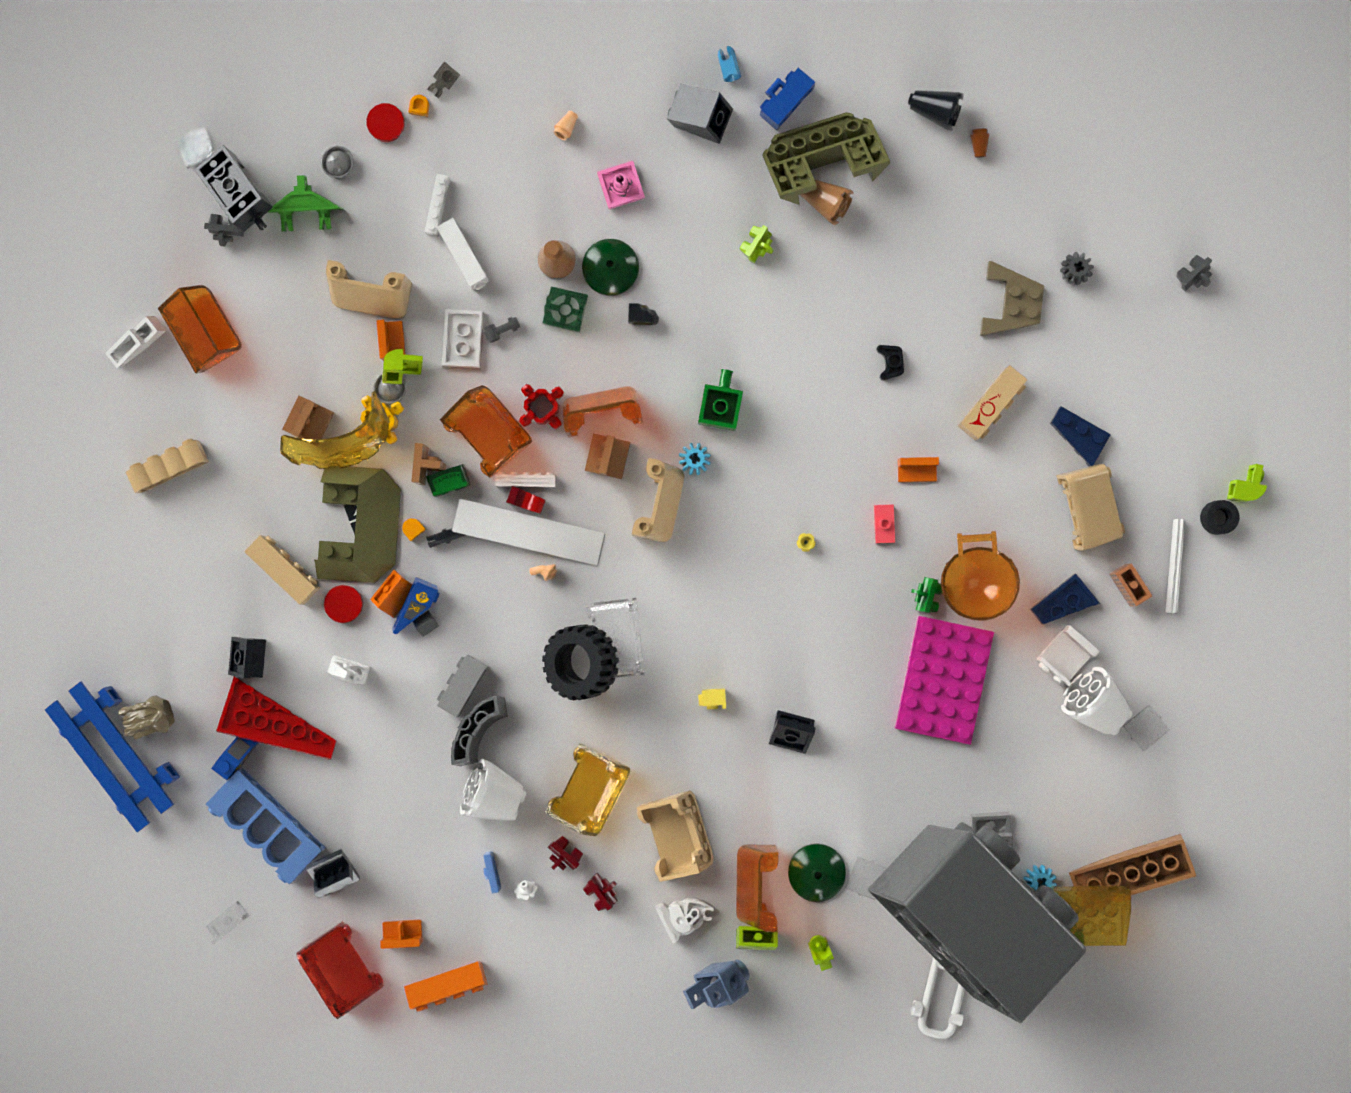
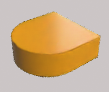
(419, 106)
(412, 528)

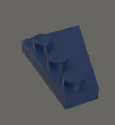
(1081, 435)

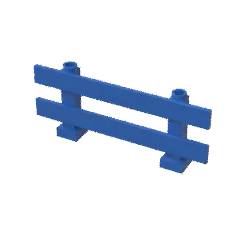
(94, 711)

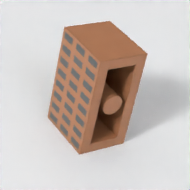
(1130, 584)

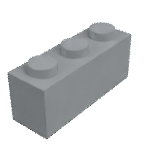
(461, 685)

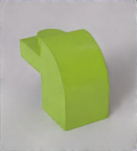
(397, 364)
(1251, 488)

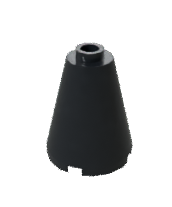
(937, 106)

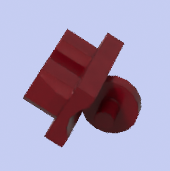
(570, 859)
(603, 890)

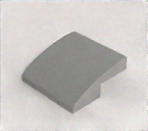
(997, 821)

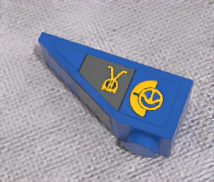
(416, 603)
(234, 757)

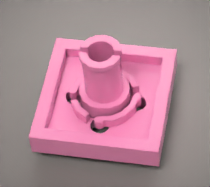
(618, 178)

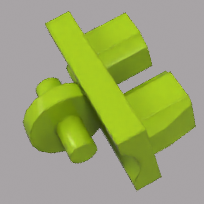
(760, 244)
(821, 952)

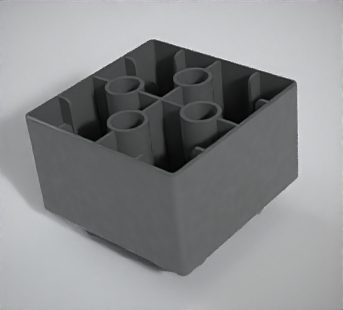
(980, 918)

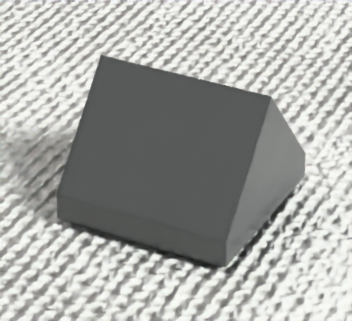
(425, 623)

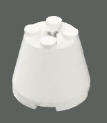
(1096, 702)
(491, 793)

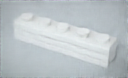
(437, 204)
(525, 480)

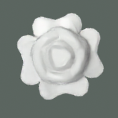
(525, 890)

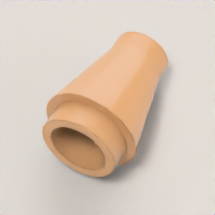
(565, 126)

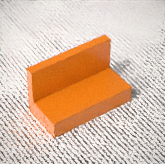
(390, 337)
(917, 469)
(392, 594)

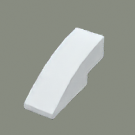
(135, 341)

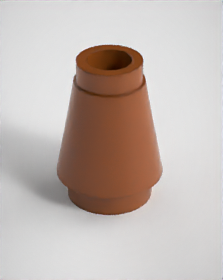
(980, 141)

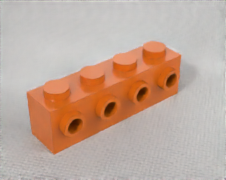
(446, 985)

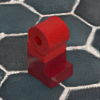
(525, 500)

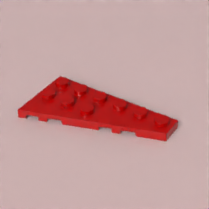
(262, 720)

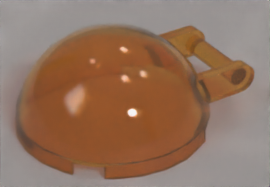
(980, 580)

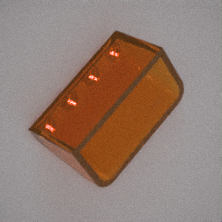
(199, 327)

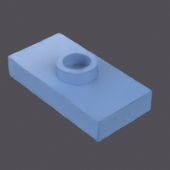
(491, 872)

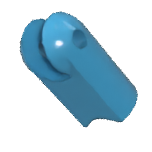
(729, 67)

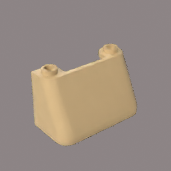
(386, 300)
(666, 503)
(1092, 506)
(678, 835)

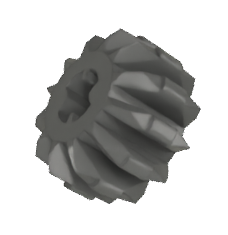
(1083, 267)

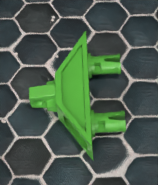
(303, 200)

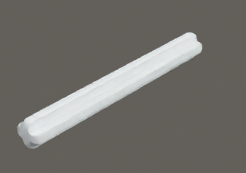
(1175, 566)

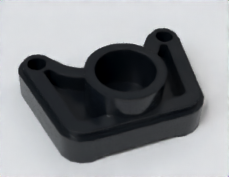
(893, 361)

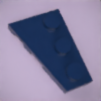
(1064, 600)

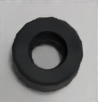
(1230, 511)

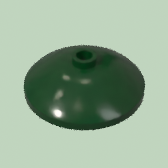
(614, 279)
(815, 859)

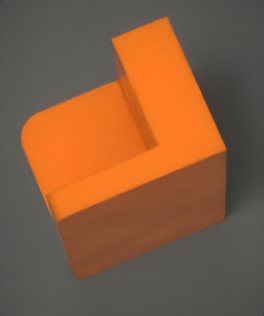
(401, 934)

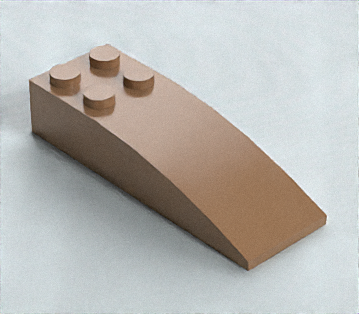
(1139, 867)

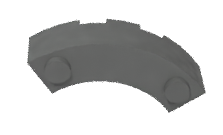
(472, 728)

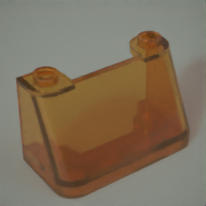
(576, 407)
(487, 428)
(751, 863)

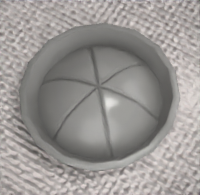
(337, 162)
(388, 392)

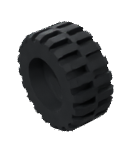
(559, 667)

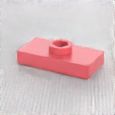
(884, 523)

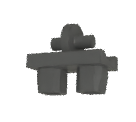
(215, 226)
(1198, 275)

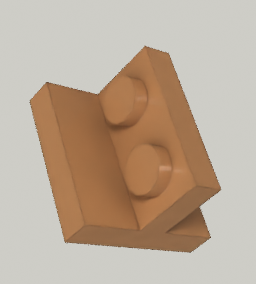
(307, 419)
(607, 456)
(423, 462)

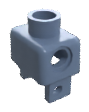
(724, 991)

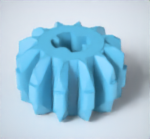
(688, 462)
(1042, 873)

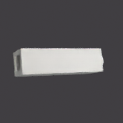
(463, 254)

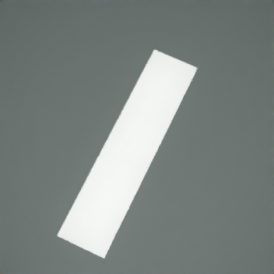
(528, 532)

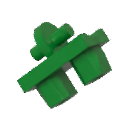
(925, 595)

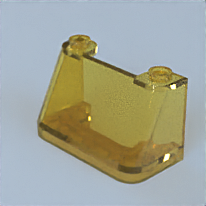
(589, 792)

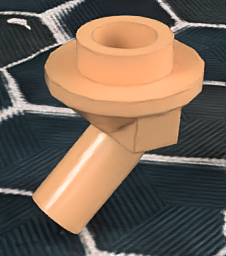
(547, 571)

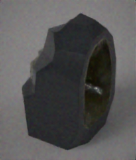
(642, 315)

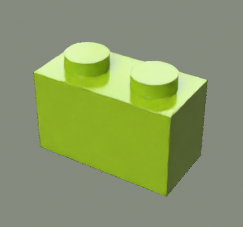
(755, 939)

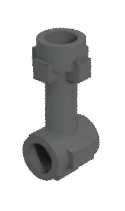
(492, 332)

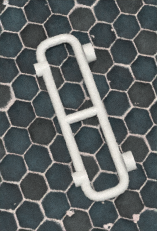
(921, 1009)

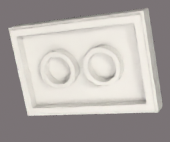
(462, 339)

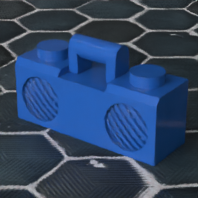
(793, 92)

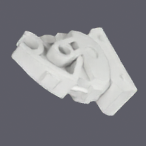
(348, 670)
(681, 915)

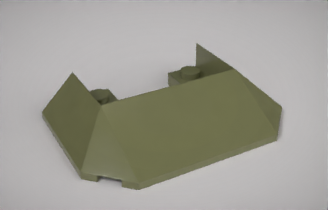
(820, 144)
(375, 527)

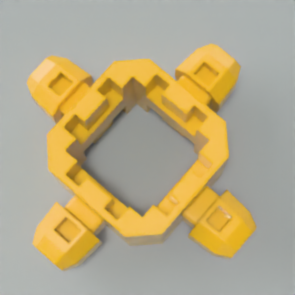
(395, 409)

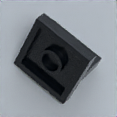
(247, 657)
(792, 732)
(332, 873)

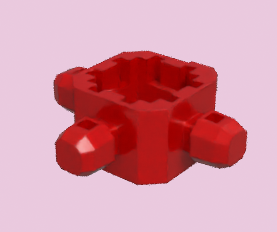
(554, 422)

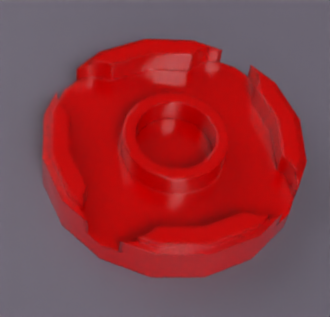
(385, 122)
(343, 603)

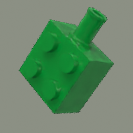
(721, 404)

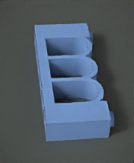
(230, 793)

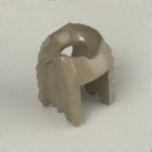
(147, 717)

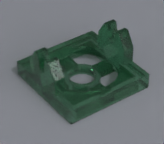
(553, 295)

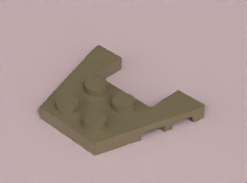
(1021, 301)

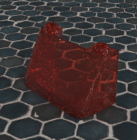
(338, 970)

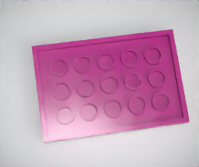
(944, 680)

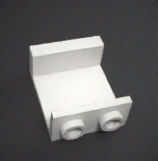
(1066, 655)

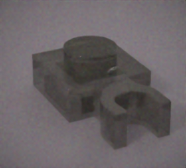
(445, 77)

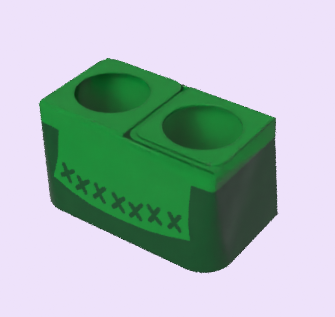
(448, 480)

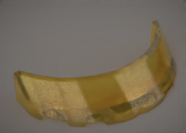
(344, 449)

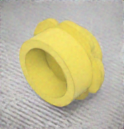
(808, 537)

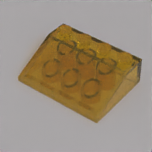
(1101, 911)

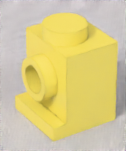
(712, 698)

